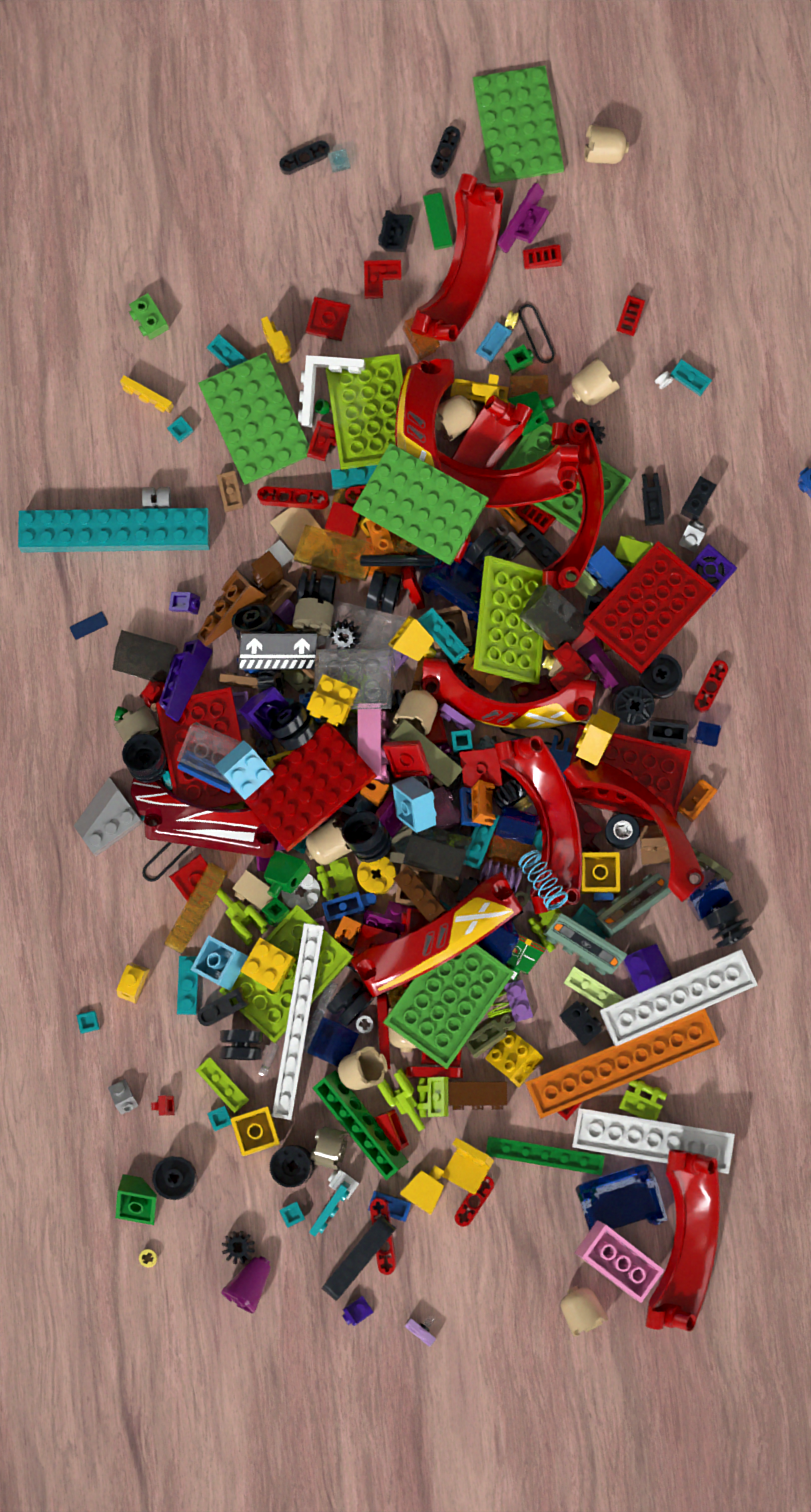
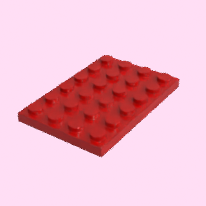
(649, 607)
(213, 710)
(652, 764)
(309, 786)

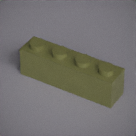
(441, 766)

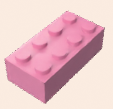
(371, 737)
(619, 1261)

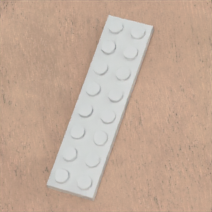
(678, 998)
(648, 1138)

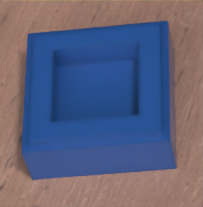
(603, 897)

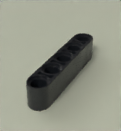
(358, 1258)

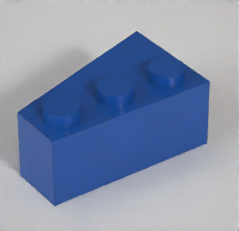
(605, 568)

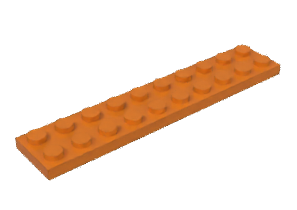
(622, 1063)

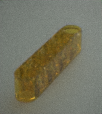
(195, 908)

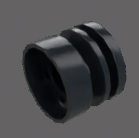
(487, 545)
(320, 589)
(621, 702)
(138, 752)
(366, 836)
(727, 924)
(283, 1173)

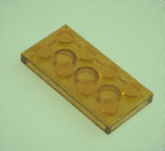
(333, 552)

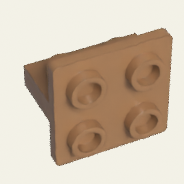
(653, 845)

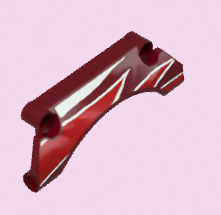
(185, 823)

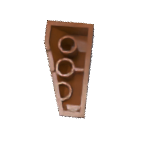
(237, 594)

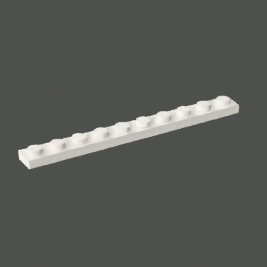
(297, 1021)

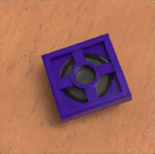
(713, 567)

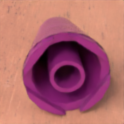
(248, 1284)

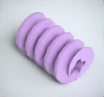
(512, 877)

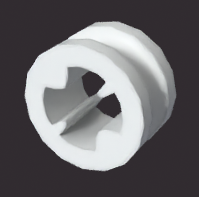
(664, 380)
(369, 1020)

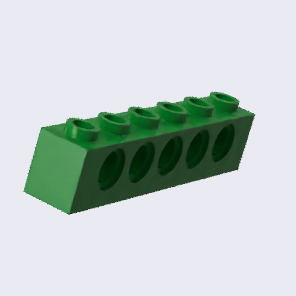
(360, 1125)

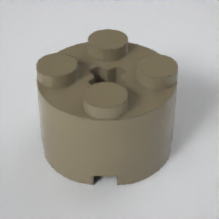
(313, 616)
(137, 723)
(329, 1148)

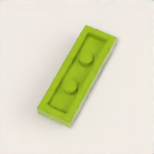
(222, 1085)

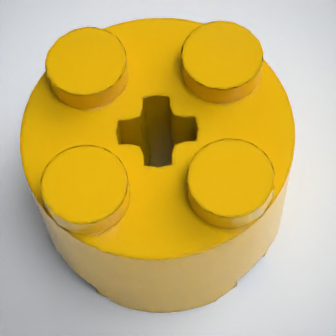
(379, 885)

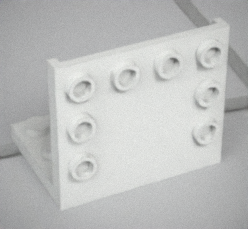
(308, 379)

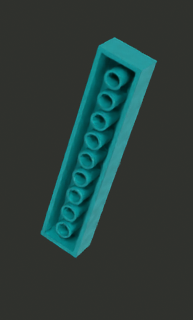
(114, 530)

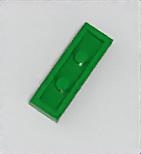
(437, 221)

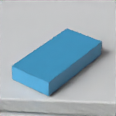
(493, 342)

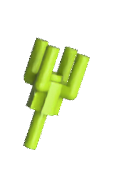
(241, 917)
(402, 1097)

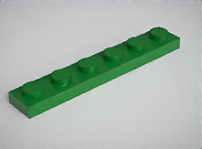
(545, 1155)

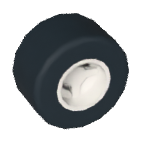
(620, 825)

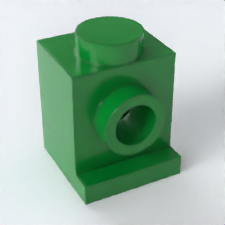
(519, 352)
(275, 912)

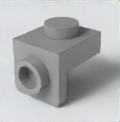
(693, 535)
(123, 1097)

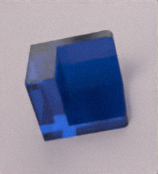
(707, 734)

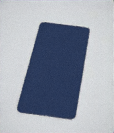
(88, 625)

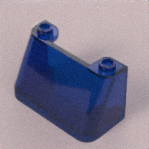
(458, 583)
(622, 1198)

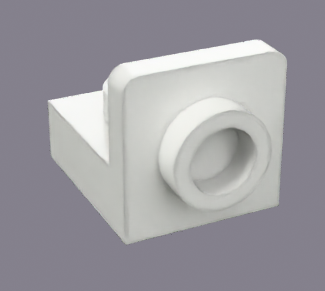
(338, 1177)

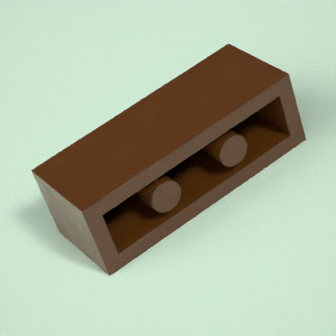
(267, 571)
(420, 894)
(477, 1095)

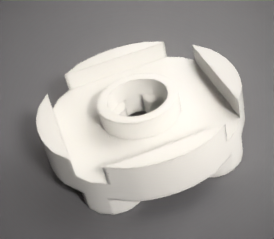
(310, 897)

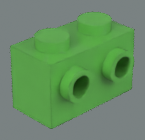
(148, 316)

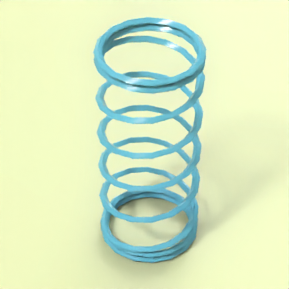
(539, 855)

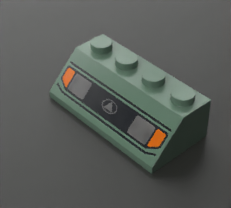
(633, 905)
(584, 943)

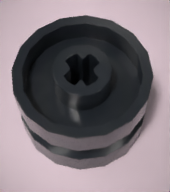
(383, 592)
(253, 618)
(671, 672)
(293, 726)
(348, 1000)
(241, 1041)
(163, 1176)

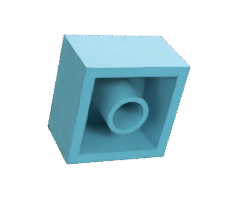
(244, 770)
(414, 804)
(219, 963)

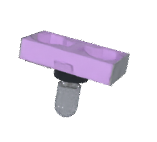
(421, 1330)

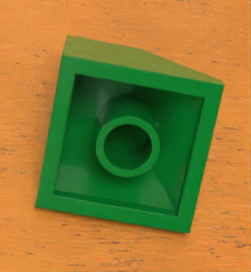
(135, 1200)

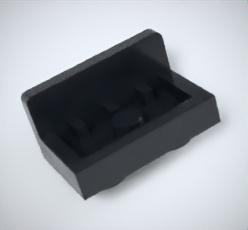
(395, 232)

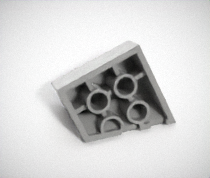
(106, 819)

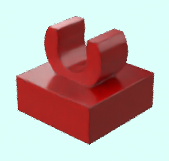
(164, 1105)

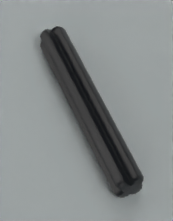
(397, 560)

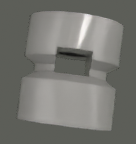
(163, 497)

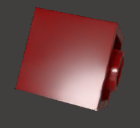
(343, 519)

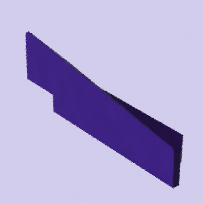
(183, 677)

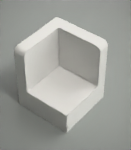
(281, 553)

